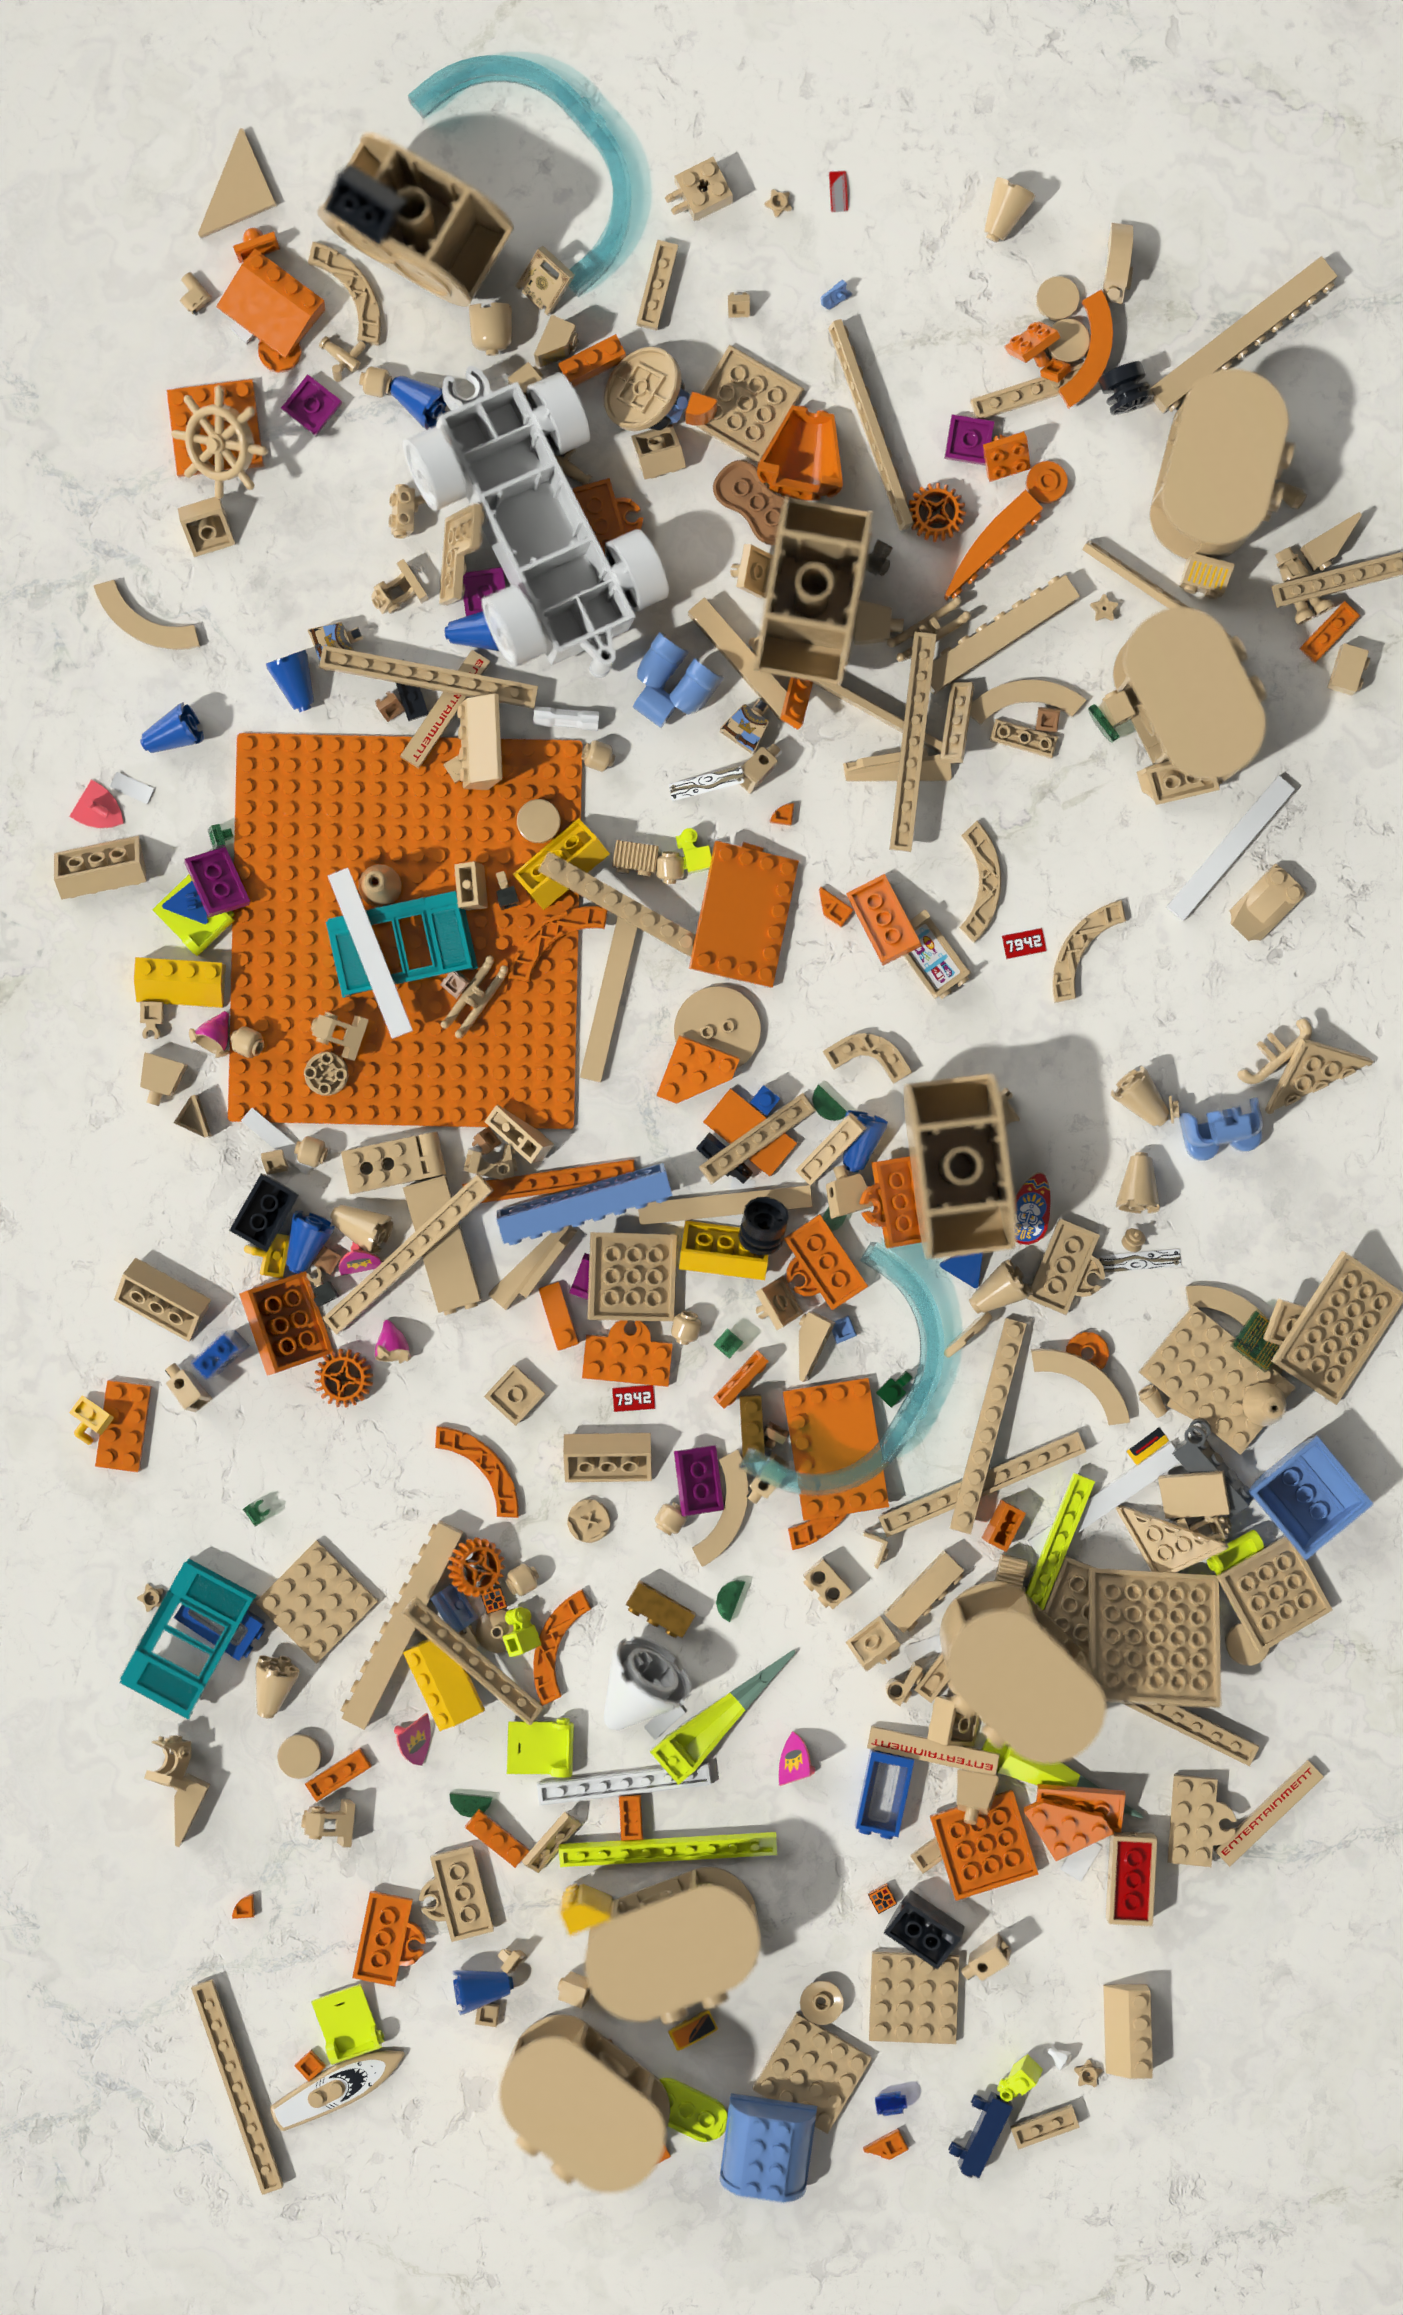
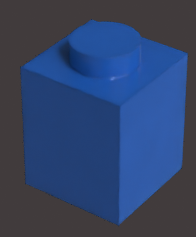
(764, 1100)

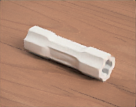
(566, 718)

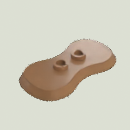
(742, 491)

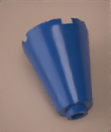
(419, 399)
(471, 632)
(293, 679)
(173, 730)
(861, 1150)
(306, 1240)
(480, 1988)

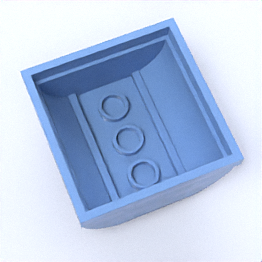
(1309, 1496)
(767, 2148)

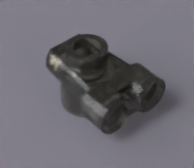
(877, 559)

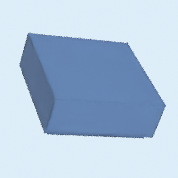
(843, 1329)

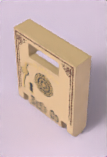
(541, 284)

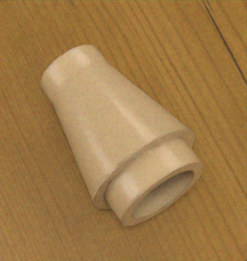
(1293, 495)
(1152, 1400)

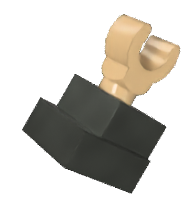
(507, 895)
(324, 1291)

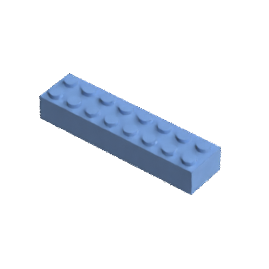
(583, 1204)

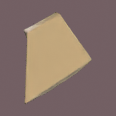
(193, 1117)

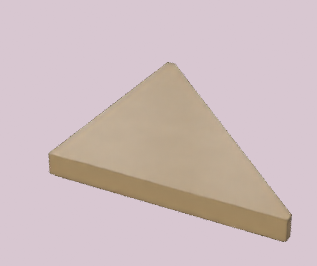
(239, 192)
(1312, 1069)
(1166, 1545)

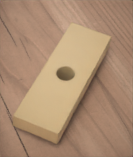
(1009, 735)

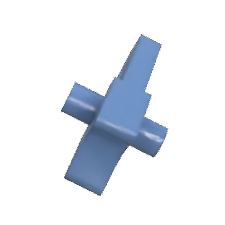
(835, 295)

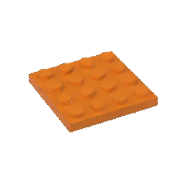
(236, 395)
(984, 1853)

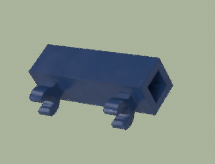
(984, 2135)

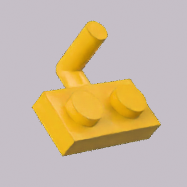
(273, 1260)
(90, 1416)

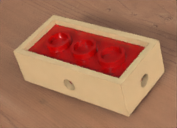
(1131, 1878)

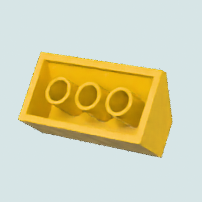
(574, 845)
(179, 982)
(719, 1251)
(443, 1685)
(584, 1908)

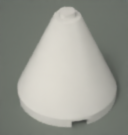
(643, 1683)

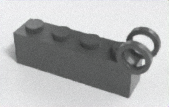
(1199, 1457)

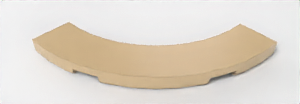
(357, 285)
(139, 628)
(1025, 692)
(989, 881)
(1075, 945)
(1221, 1300)
(1089, 1375)
(732, 1514)

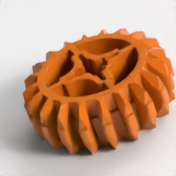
(929, 506)
(345, 1368)
(479, 1558)

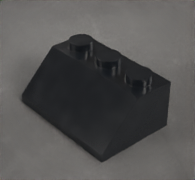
(364, 204)
(264, 1212)
(924, 1929)

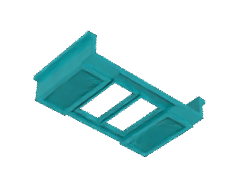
(446, 936)
(207, 1595)

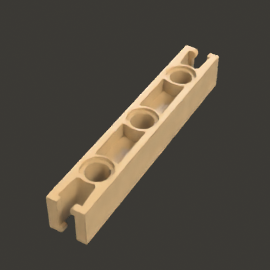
(738, 655)

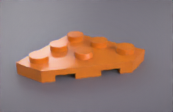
(695, 1070)
(1066, 1826)

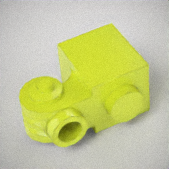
(694, 858)
(524, 1635)
(1021, 2079)

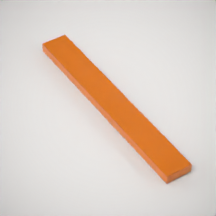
(555, 1180)

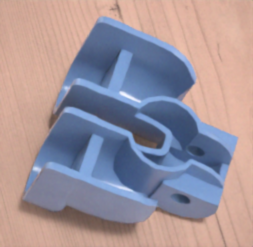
(688, 695)
(1228, 1126)

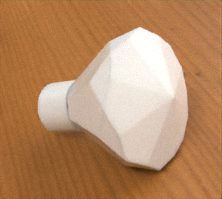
(1060, 2057)

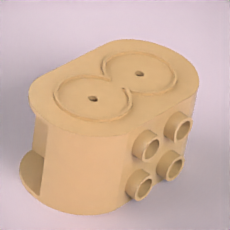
(444, 231)
(1221, 465)
(814, 591)
(1191, 694)
(960, 1166)
(1020, 1674)
(674, 1946)
(584, 2105)

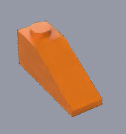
(558, 1316)

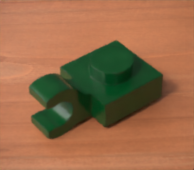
(892, 1390)

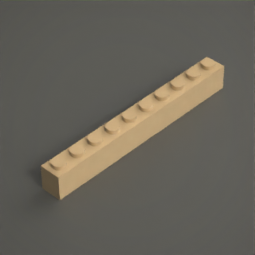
(1244, 333)
(399, 1630)

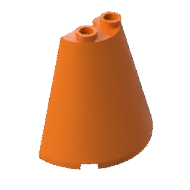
(803, 456)

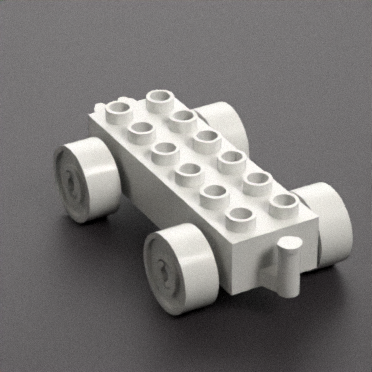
(561, 583)

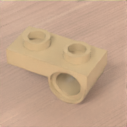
(912, 1676)

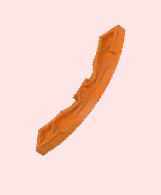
(1098, 353)
(551, 930)
(487, 1462)
(813, 1530)
(550, 1638)

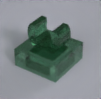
(219, 836)
(728, 1343)
(254, 1513)

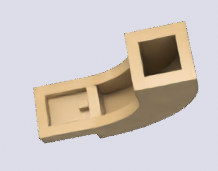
(1118, 262)

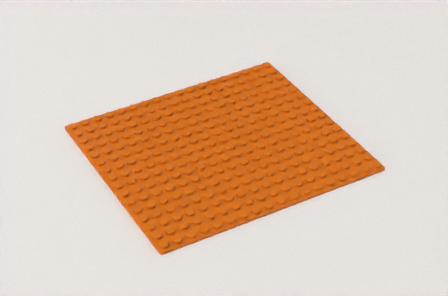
(353, 804)

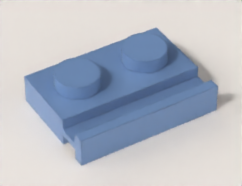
(454, 1608)

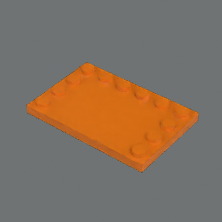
(743, 914)
(828, 1432)

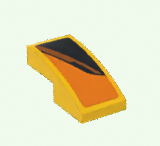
(692, 2030)

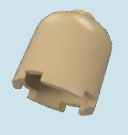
(491, 327)

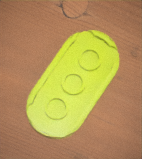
(694, 2112)

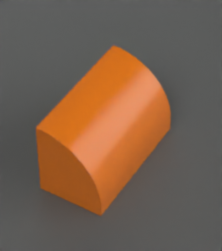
(700, 409)
(1003, 1525)

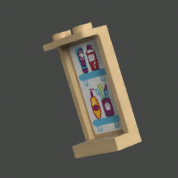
(935, 960)

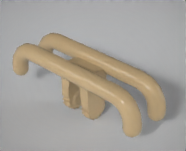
(930, 625)
(475, 997)
(1276, 1061)

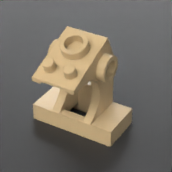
(409, 584)
(324, 1026)
(476, 1164)
(1219, 1525)
(175, 1762)
(314, 1819)

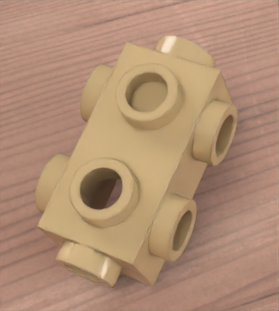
(404, 506)

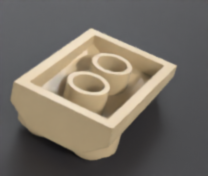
(1168, 784)
(1266, 904)

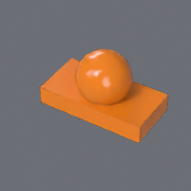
(254, 239)

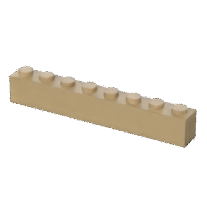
(1002, 632)

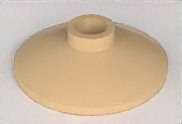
(485, 1629)
(821, 2013)

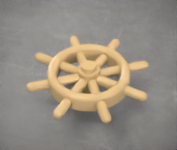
(219, 442)

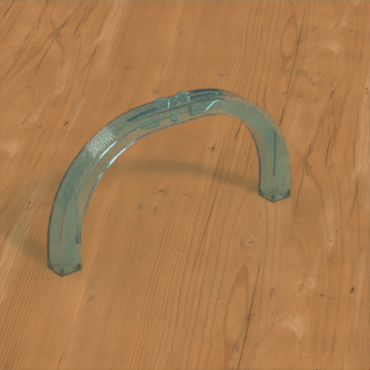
(516, 70)
(911, 1411)

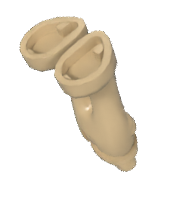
(1293, 569)

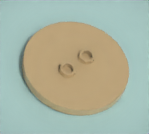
(642, 389)
(720, 1020)

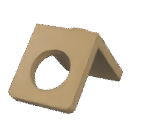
(883, 1552)

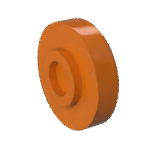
(1046, 482)

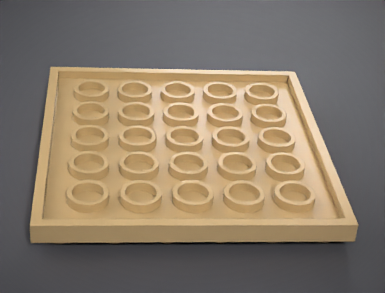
(1155, 1637)

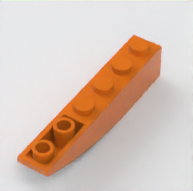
(995, 540)

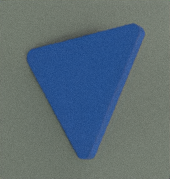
(188, 904)
(964, 1268)

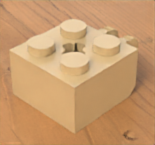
(698, 202)

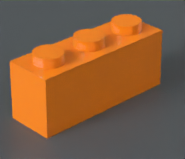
(592, 361)

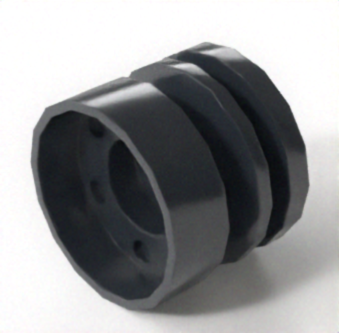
(1127, 391)
(763, 1226)

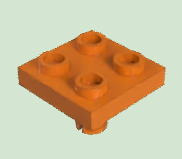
(1033, 343)
(1006, 456)

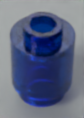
(891, 2103)

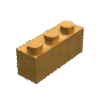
(751, 1423)
(660, 1610)

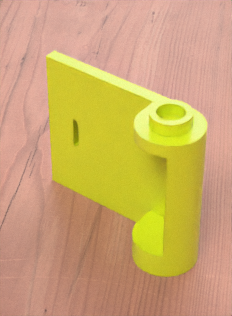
(193, 933)
(1238, 1550)
(543, 1747)
(347, 2026)

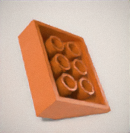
(271, 304)
(286, 1323)

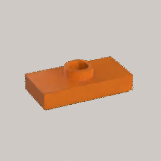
(631, 1817)

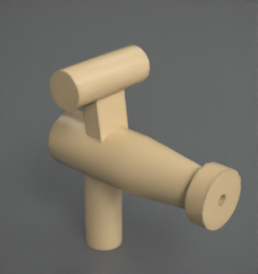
(343, 357)
(571, 470)

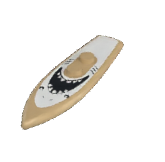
(335, 2088)

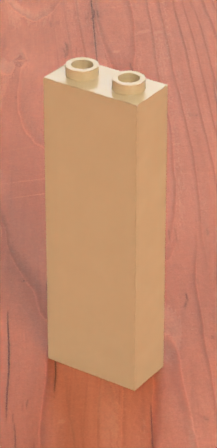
(448, 1260)

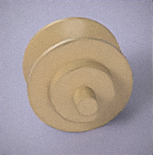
(1133, 1240)

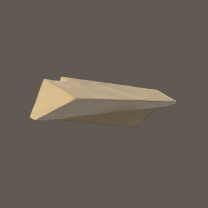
(886, 768)
(531, 1268)

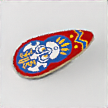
(1032, 1209)

